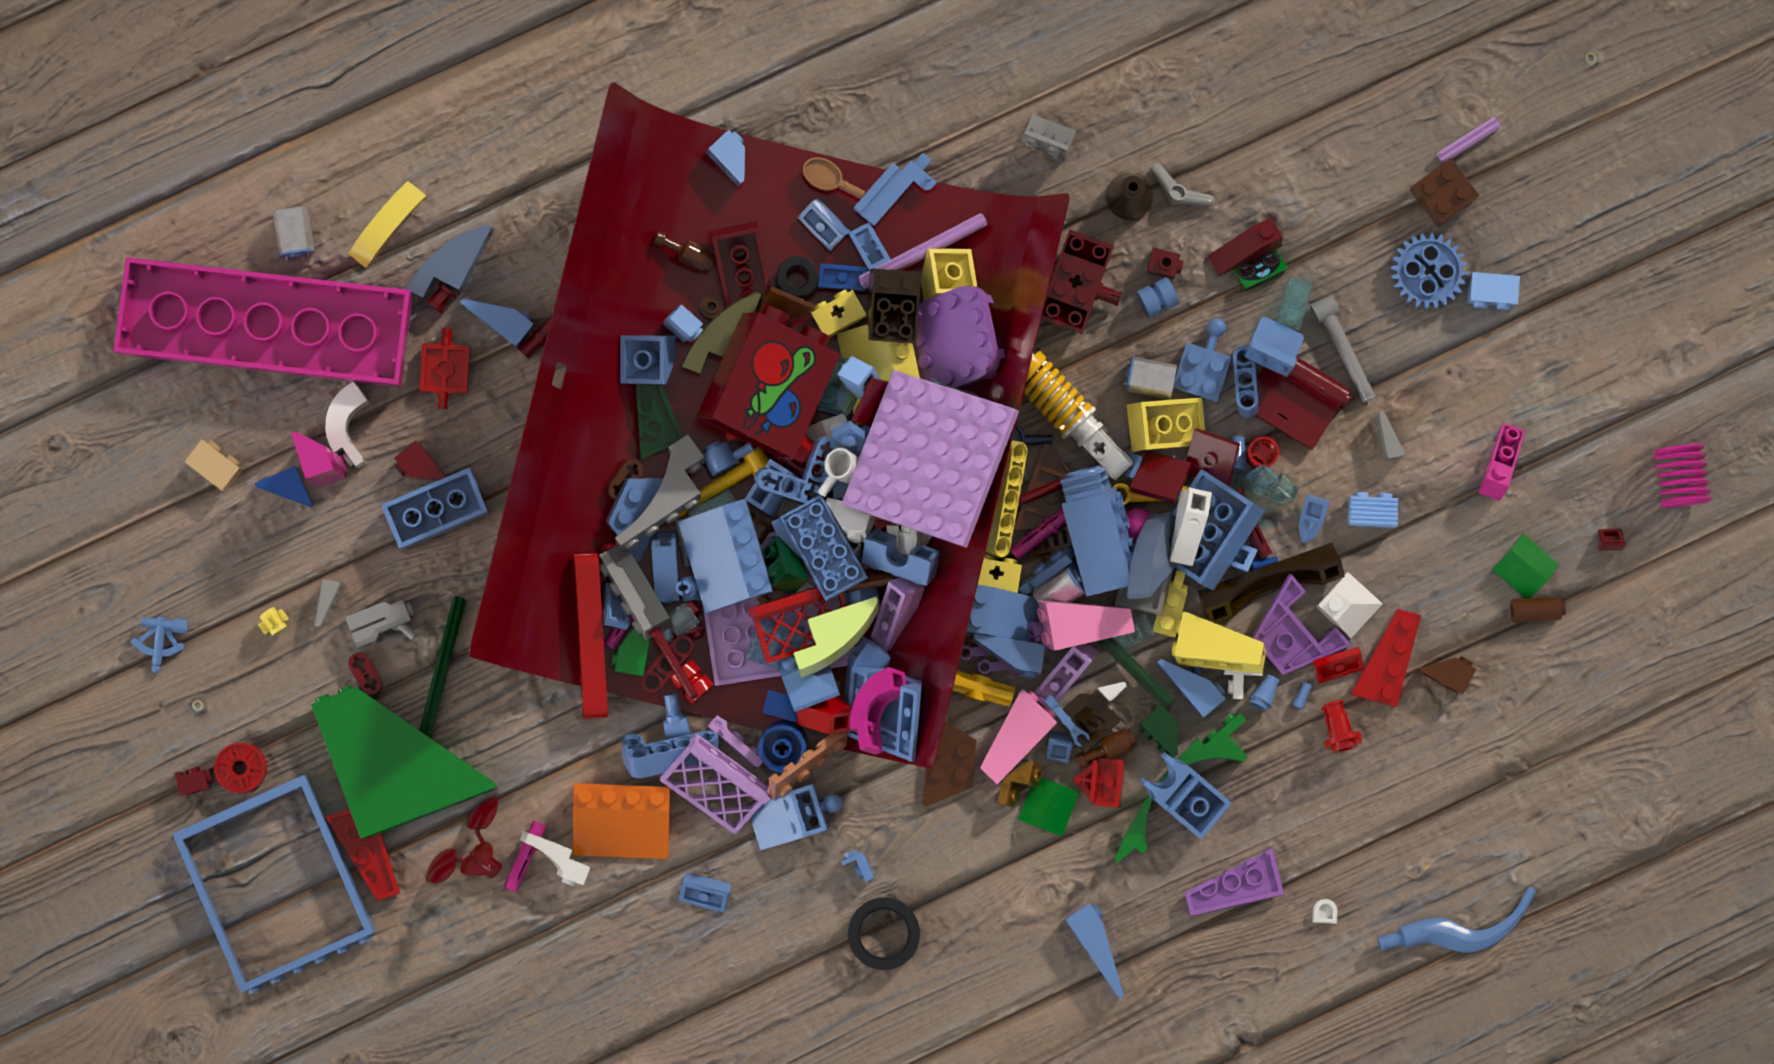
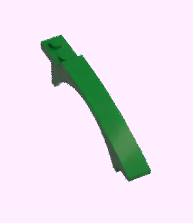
(1218, 746)

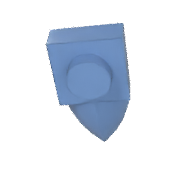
(1312, 517)

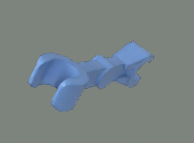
(1066, 720)

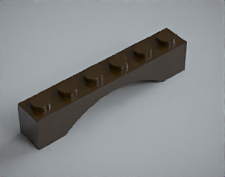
(1310, 567)

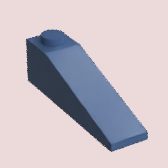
(1092, 935)

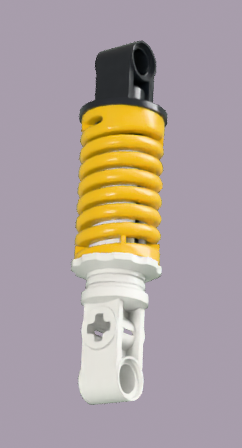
(1072, 414)

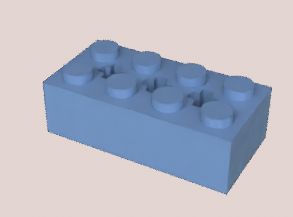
(421, 503)

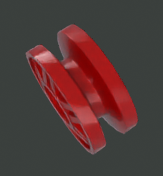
(226, 767)

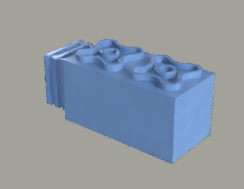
(1097, 529)

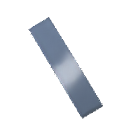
(452, 262)
(1151, 556)

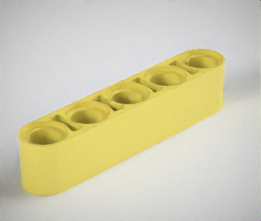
(1006, 509)

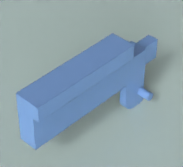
(891, 187)

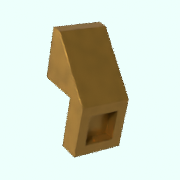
(1027, 774)

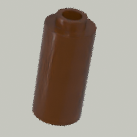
(1537, 609)

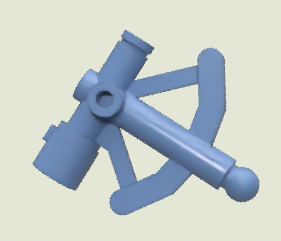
(160, 627)

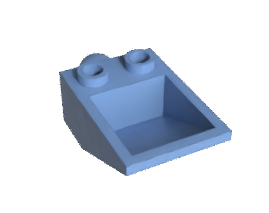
(790, 816)

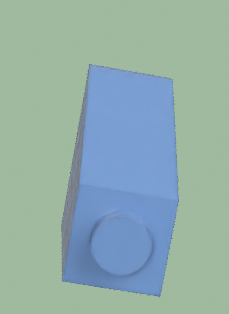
(665, 566)

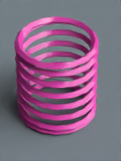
(1685, 450)

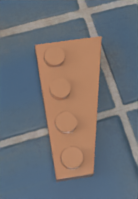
(809, 760)

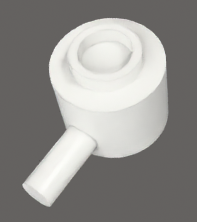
(839, 466)

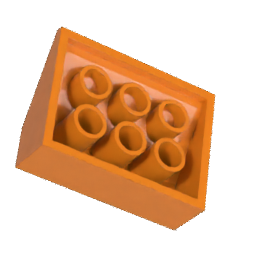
(621, 821)

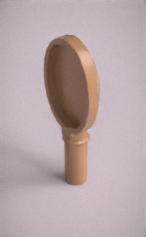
(828, 177)

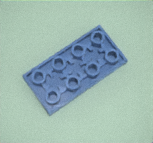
(823, 548)

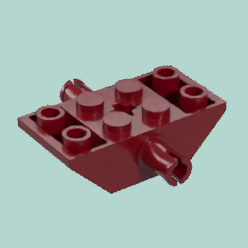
(1083, 260)

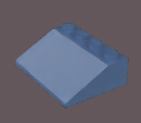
(1225, 532)
(725, 556)

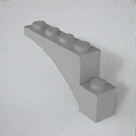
(674, 495)

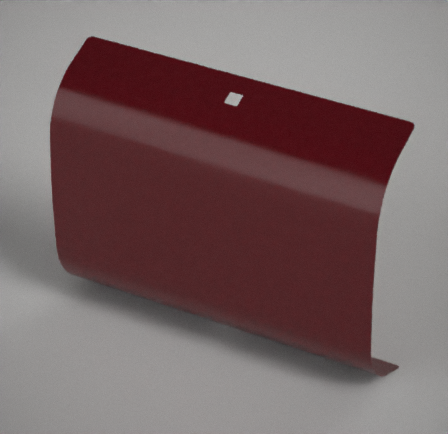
(653, 178)

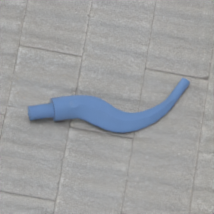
(1452, 935)

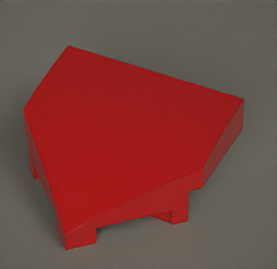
(1103, 782)

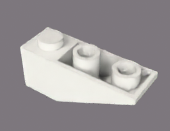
(1189, 525)

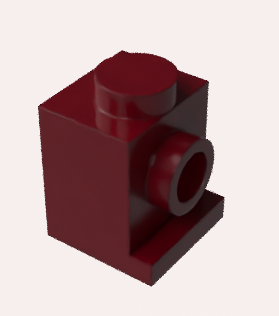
(1156, 267)
(194, 781)

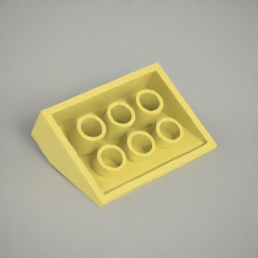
(879, 354)

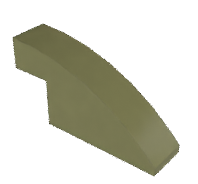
(719, 332)

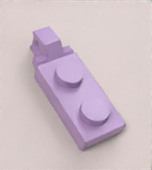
(735, 742)

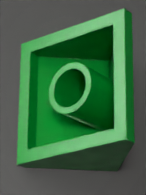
(1525, 567)
(1049, 806)

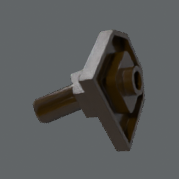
(1091, 716)

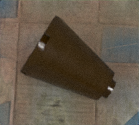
(1128, 203)

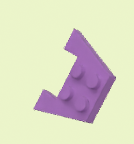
(1286, 638)

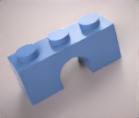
(882, 554)

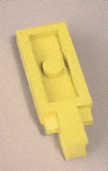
(1173, 606)

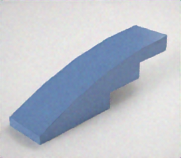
(869, 246)

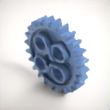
(1412, 284)

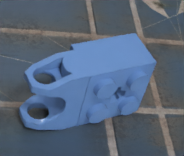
(1188, 797)

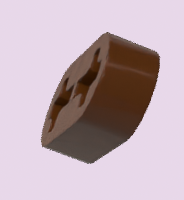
(620, 474)

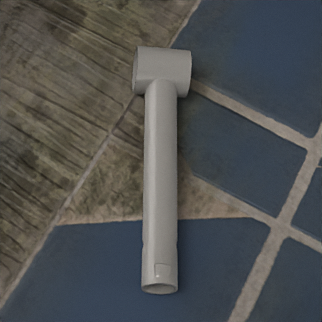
(1325, 312)

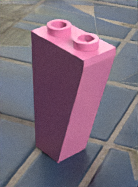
(1079, 623)
(1018, 735)

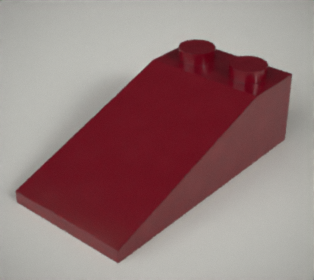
(740, 261)

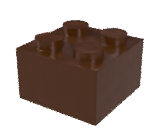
(1444, 192)

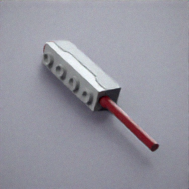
(641, 603)

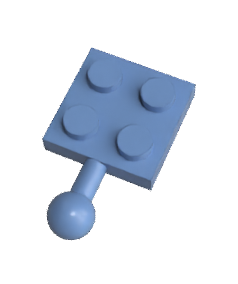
(1203, 369)

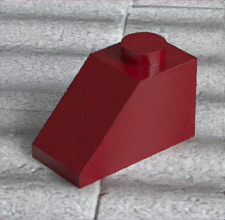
(418, 463)

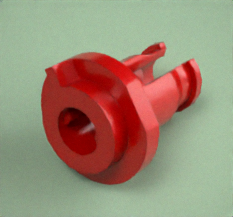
(1339, 729)

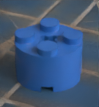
(778, 732)

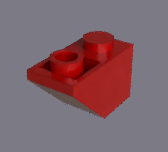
(827, 716)

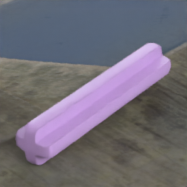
(1468, 140)

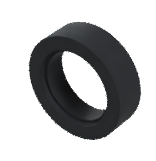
(896, 960)

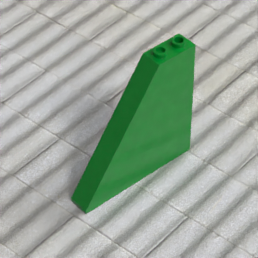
(389, 766)

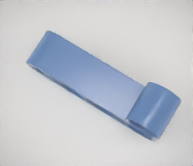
(655, 758)

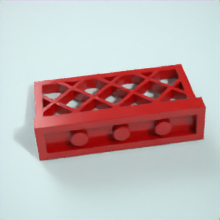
(781, 606)

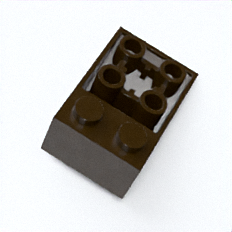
(893, 305)

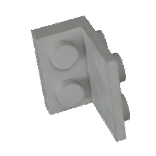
(1048, 137)

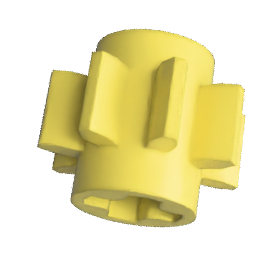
(273, 621)

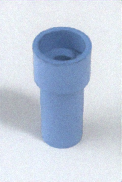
(1299, 702)

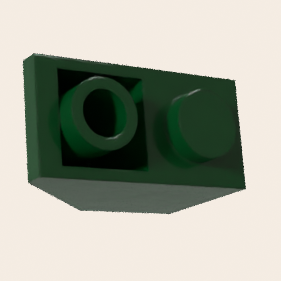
(784, 566)
(1163, 729)

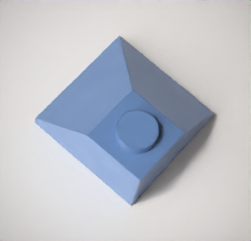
(646, 358)
(809, 689)

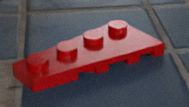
(1387, 667)
(368, 855)

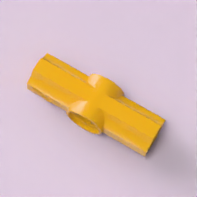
(983, 689)

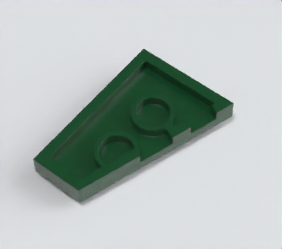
(656, 420)

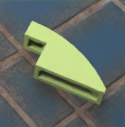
(835, 635)

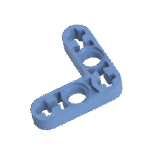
(800, 485)

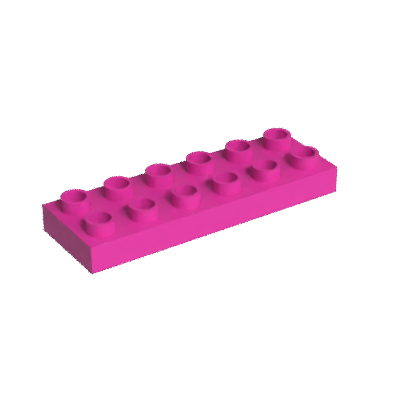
(263, 322)

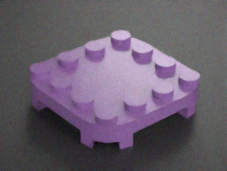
(957, 338)

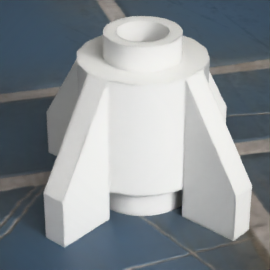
(907, 538)

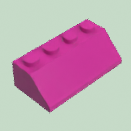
(318, 462)

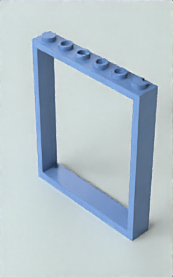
(238, 810)

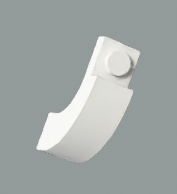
(337, 422)

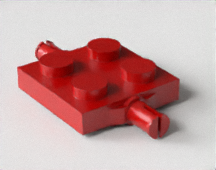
(445, 368)

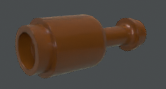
(689, 252)
(1111, 747)

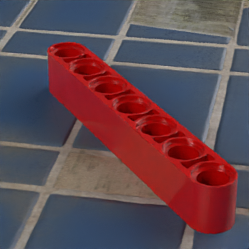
(590, 636)

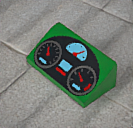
(1260, 269)

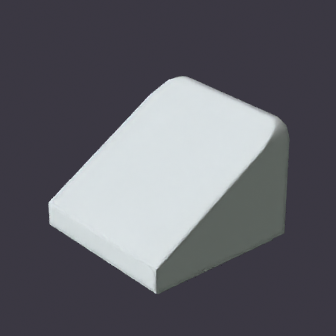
(1111, 691)

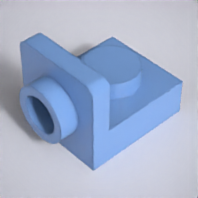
(862, 868)

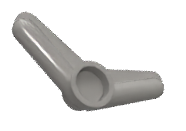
(1177, 193)

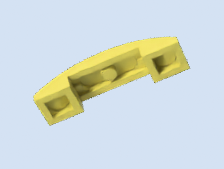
(386, 223)

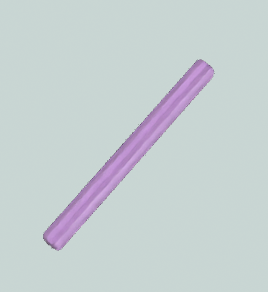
(937, 242)

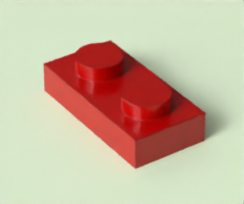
(1338, 664)

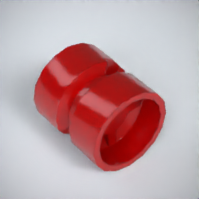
(1262, 451)
(700, 682)

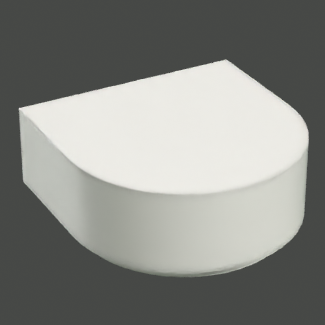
(1325, 912)

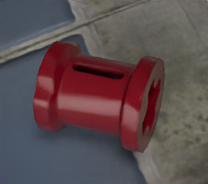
(441, 298)

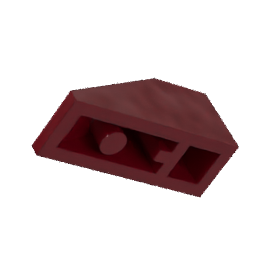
(1246, 247)

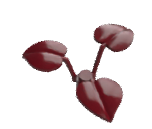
(480, 859)

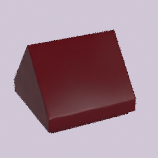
(1610, 540)

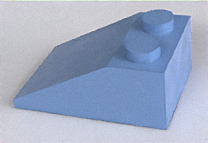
(1002, 613)

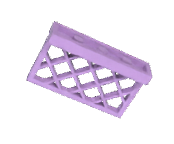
(726, 767)

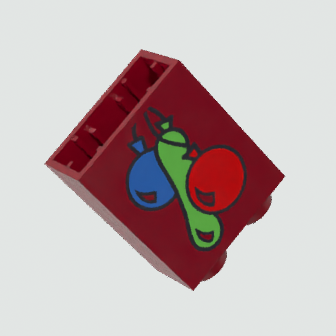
(769, 382)

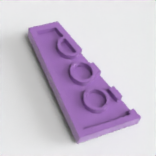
(1244, 884)

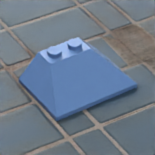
(899, 718)

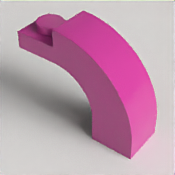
(870, 704)

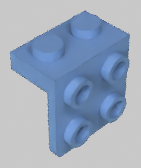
(1274, 346)

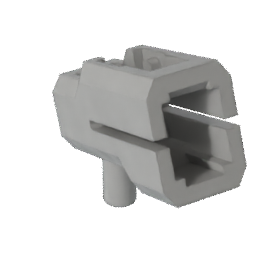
(393, 616)

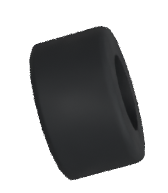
(803, 264)

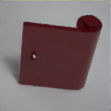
(1303, 398)

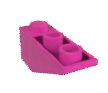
(1501, 462)

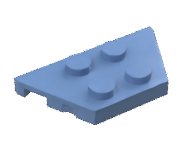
(629, 505)

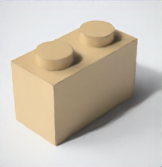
(213, 465)

